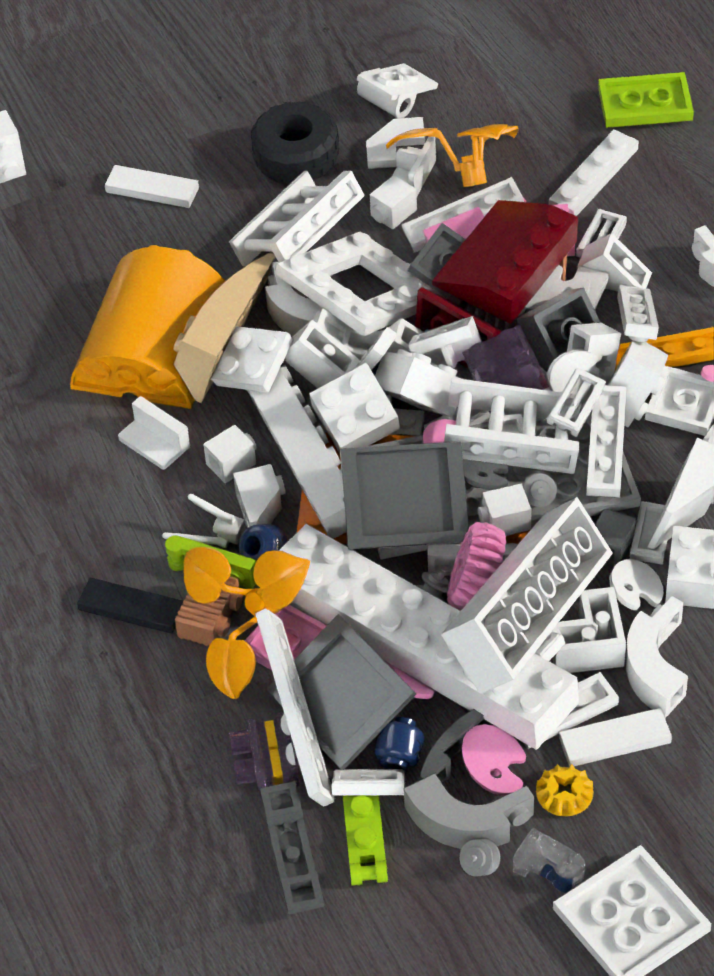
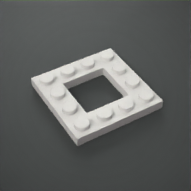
(312, 273)

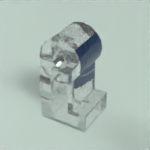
(550, 861)

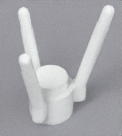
(227, 526)

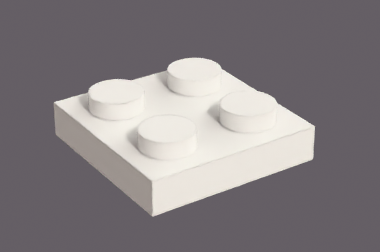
(252, 359)
(683, 402)

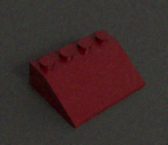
(509, 257)

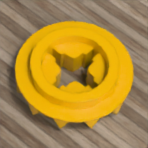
(564, 803)

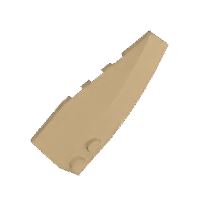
(213, 326)

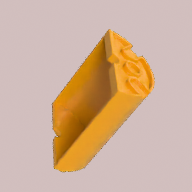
(139, 324)

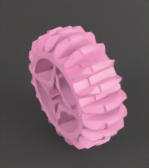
(475, 562)

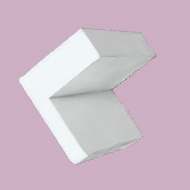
(155, 434)

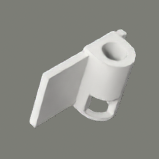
(392, 86)

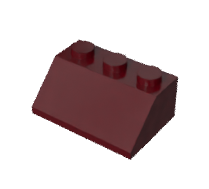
(437, 311)

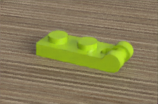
(241, 566)
(364, 838)

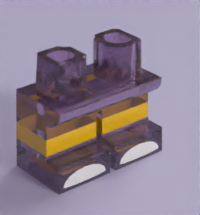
(271, 750)

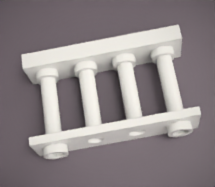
(297, 218)
(510, 448)

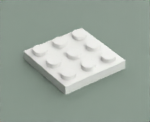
(631, 915)

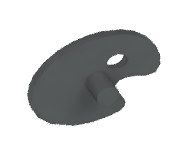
(483, 475)

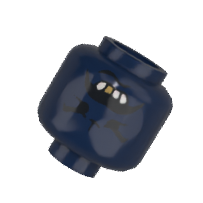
(260, 539)
(399, 744)

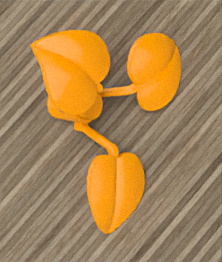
(472, 165)
(279, 578)

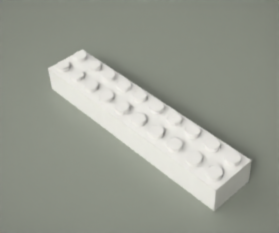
(406, 632)

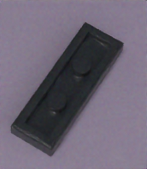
(129, 605)

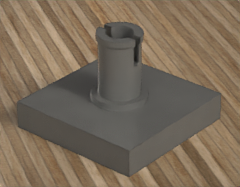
(435, 256)

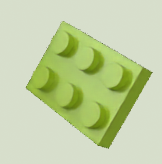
(645, 99)

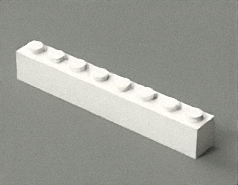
(304, 449)

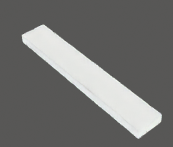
(295, 708)

